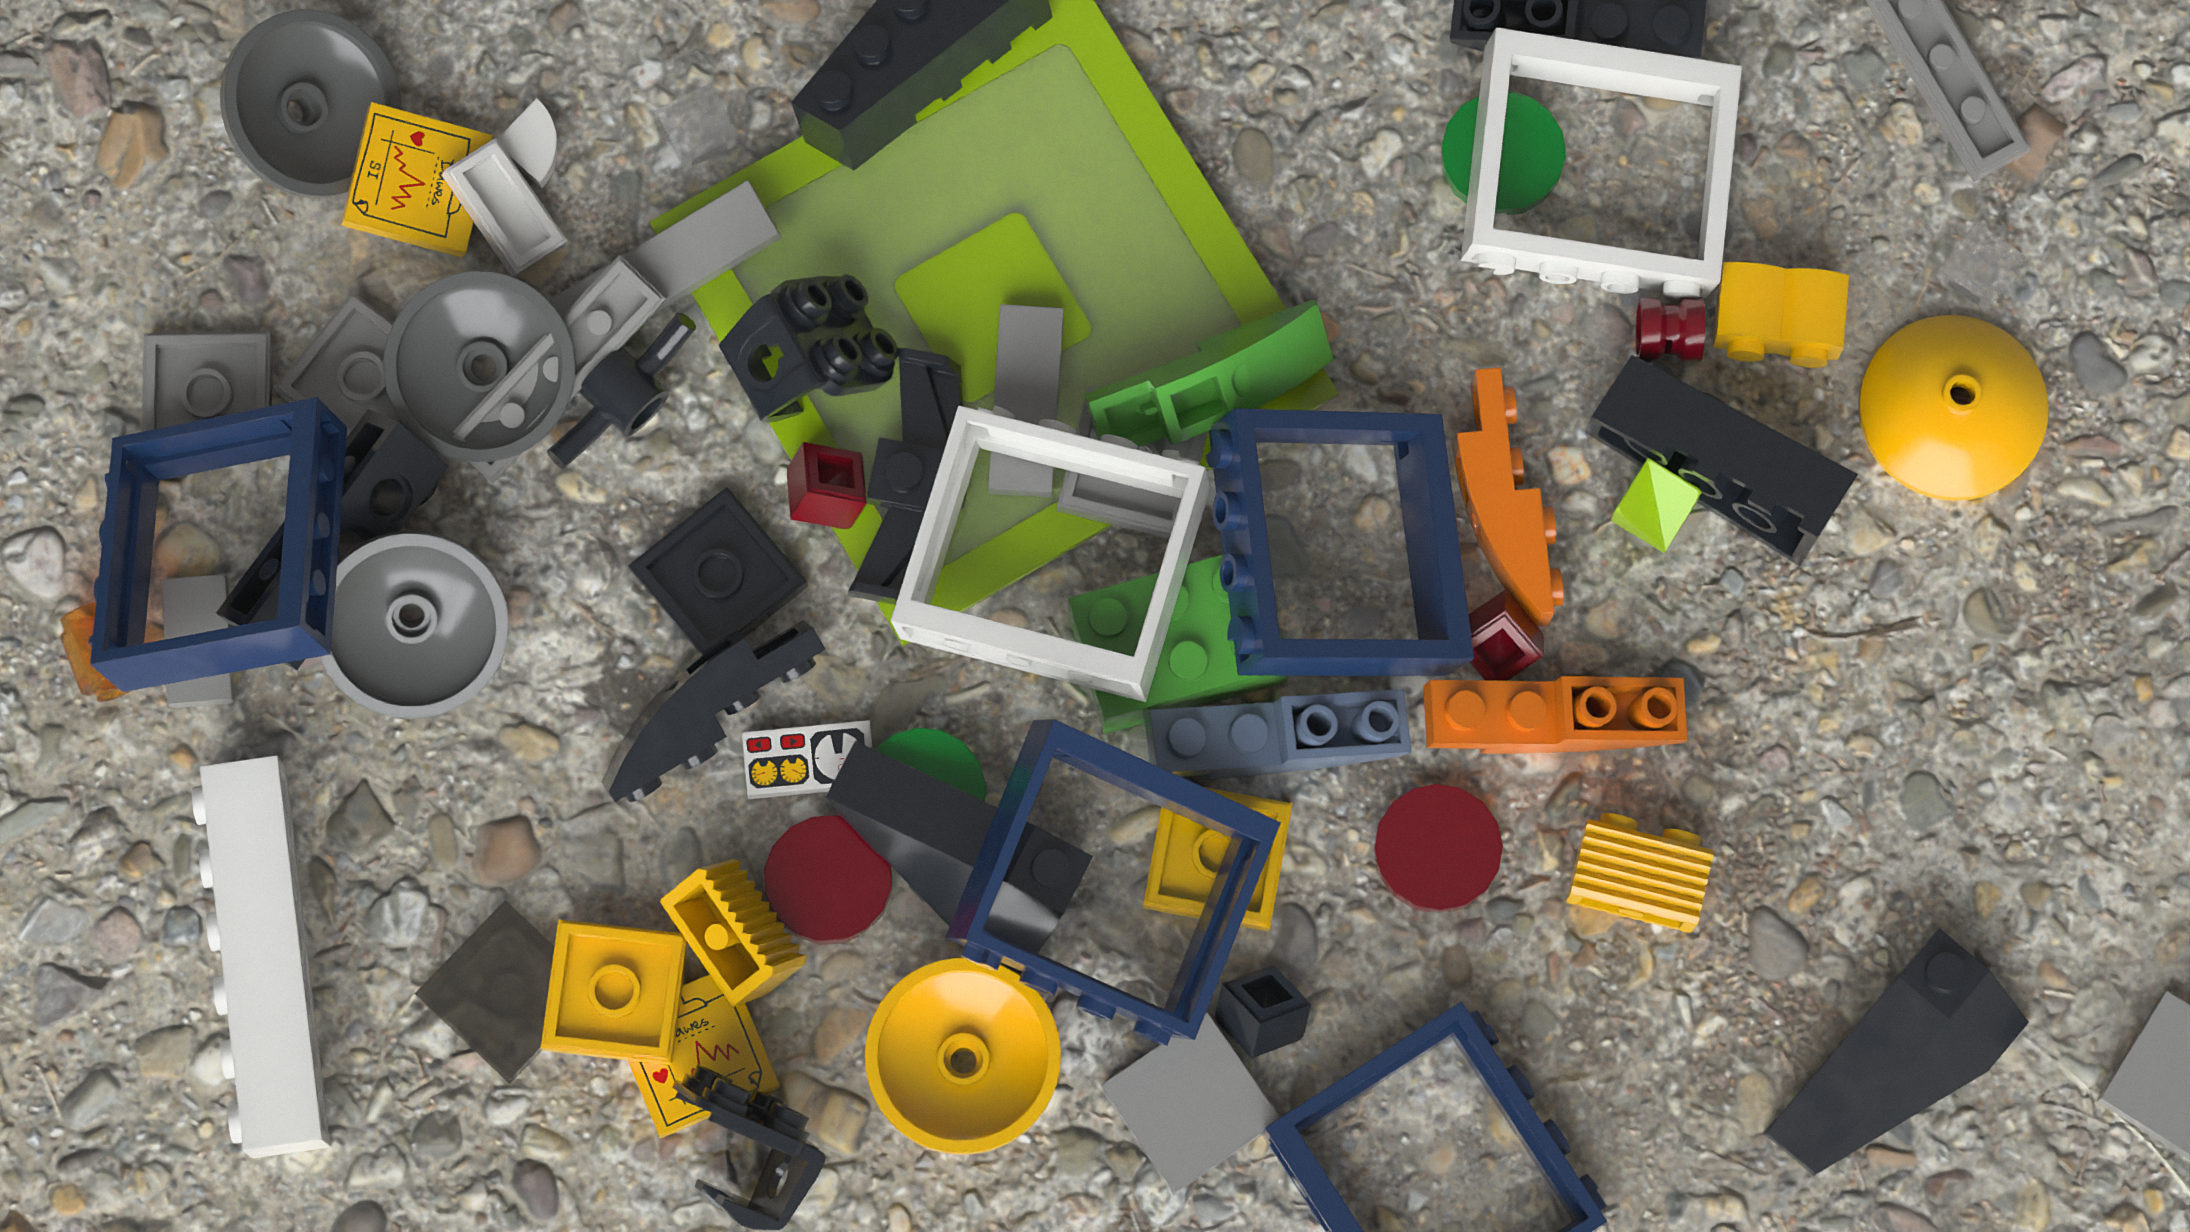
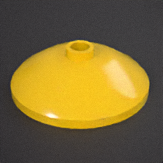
(1931, 439)
(953, 1010)

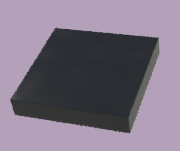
(718, 573)

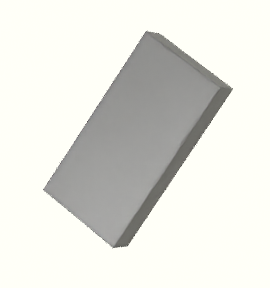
(191, 609)

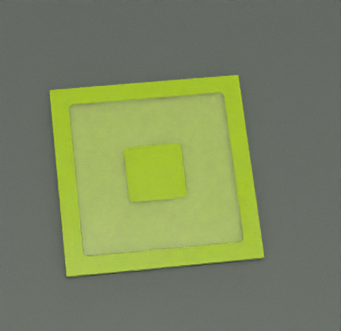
(1019, 190)

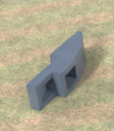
(1279, 735)

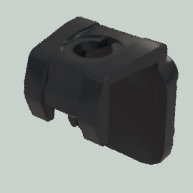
(822, 340)
(767, 1122)

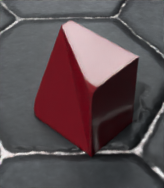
(826, 486)
(1503, 639)

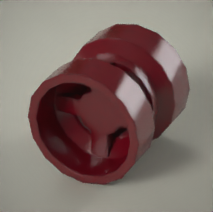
(1670, 329)

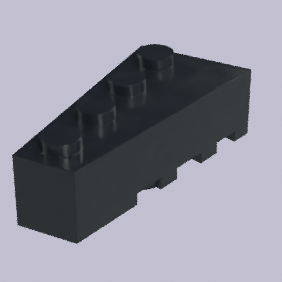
(899, 64)
(1740, 465)

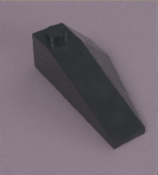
(935, 836)
(1915, 1045)

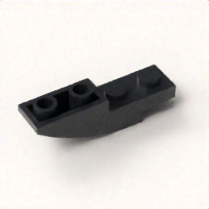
(1644, 25)
(681, 718)

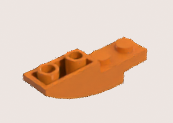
(1506, 521)
(1555, 715)

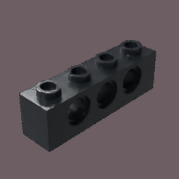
(375, 453)

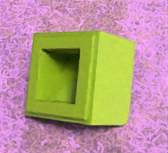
(1656, 505)

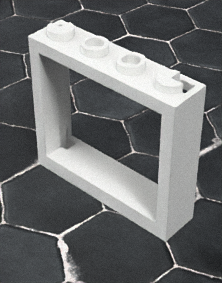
(1614, 70)
(1023, 649)

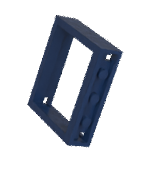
(1429, 533)
(309, 552)
(1218, 924)
(1504, 1085)

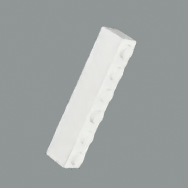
(262, 957)

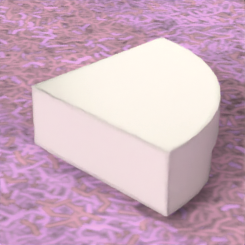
(532, 143)

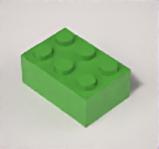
(1196, 658)

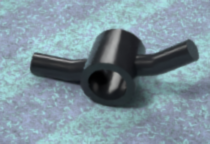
(623, 391)

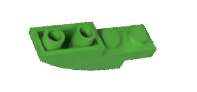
(1228, 372)

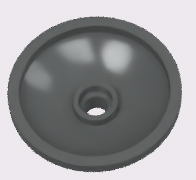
(329, 73)
(434, 354)
(421, 663)

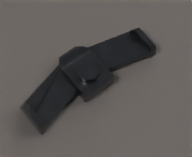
(907, 469)

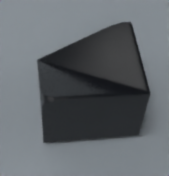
(1262, 1011)

